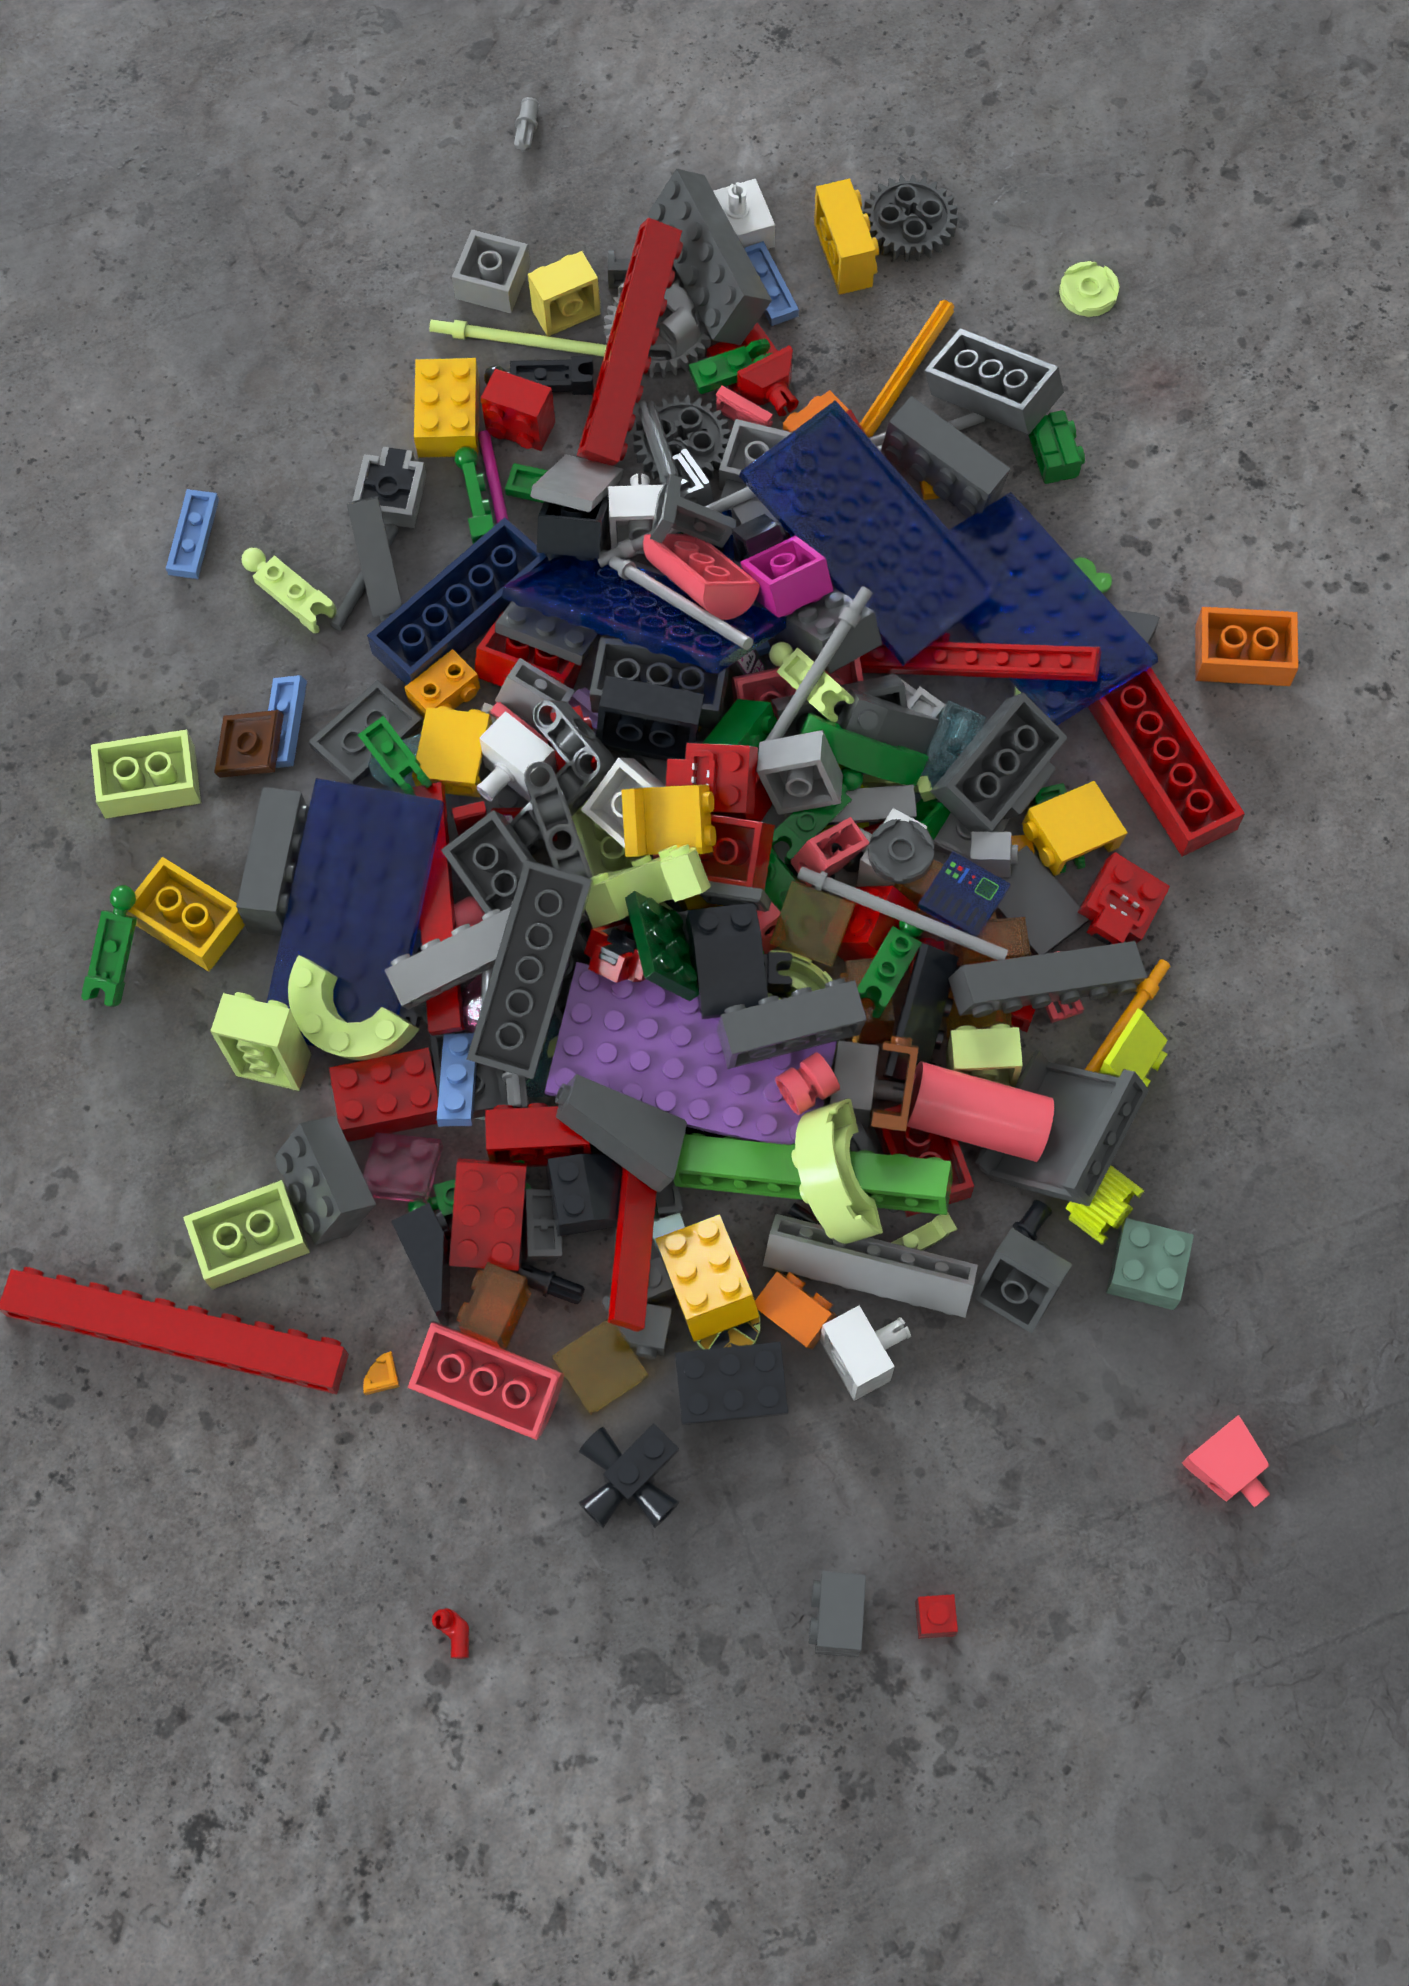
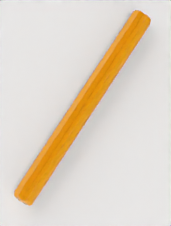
(907, 367)

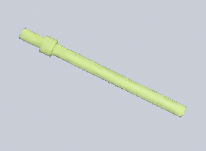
(461, 330)

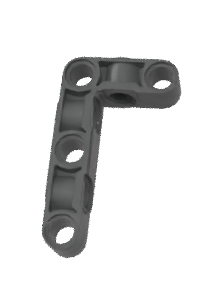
(577, 779)
(553, 816)

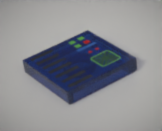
(964, 895)

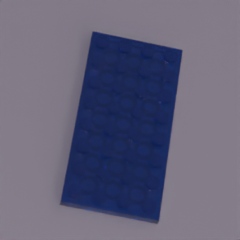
(871, 528)
(1046, 602)
(625, 610)
(357, 892)

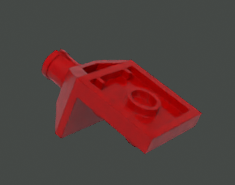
(765, 379)

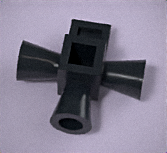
(629, 1475)

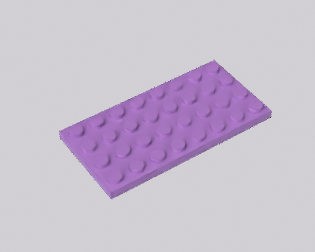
(671, 1058)

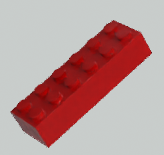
(1167, 763)

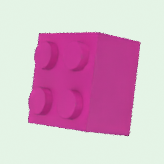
(789, 576)

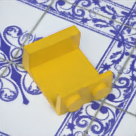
(452, 749)
(667, 817)
(1073, 826)

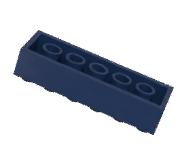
(455, 603)

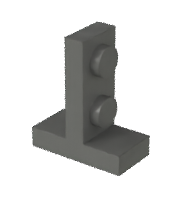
(688, 517)

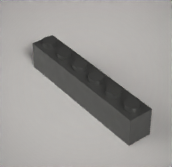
(1047, 979)

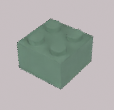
(1150, 1264)

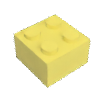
(564, 293)

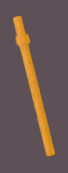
(1145, 991)

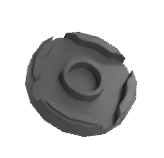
(901, 851)

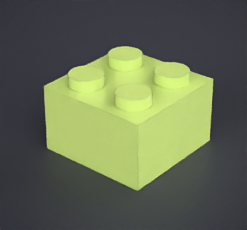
(986, 1053)

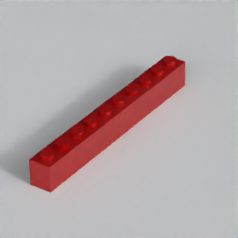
(173, 1330)

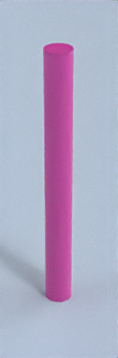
(492, 476)

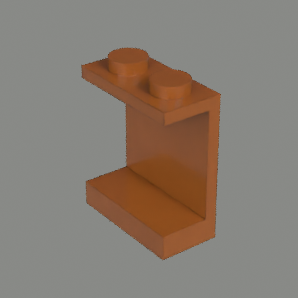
(892, 1119)

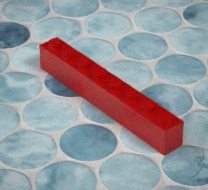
(630, 343)

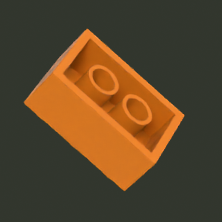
(1246, 646)

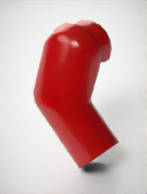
(456, 1629)

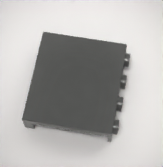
(1085, 1134)

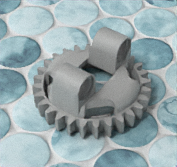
(677, 332)

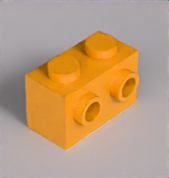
(443, 684)

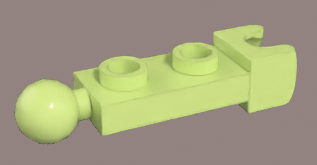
(288, 588)
(795, 666)

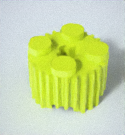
(1108, 1206)

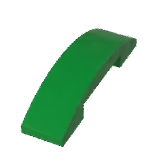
(869, 755)

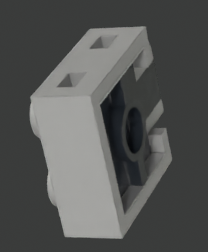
(397, 483)

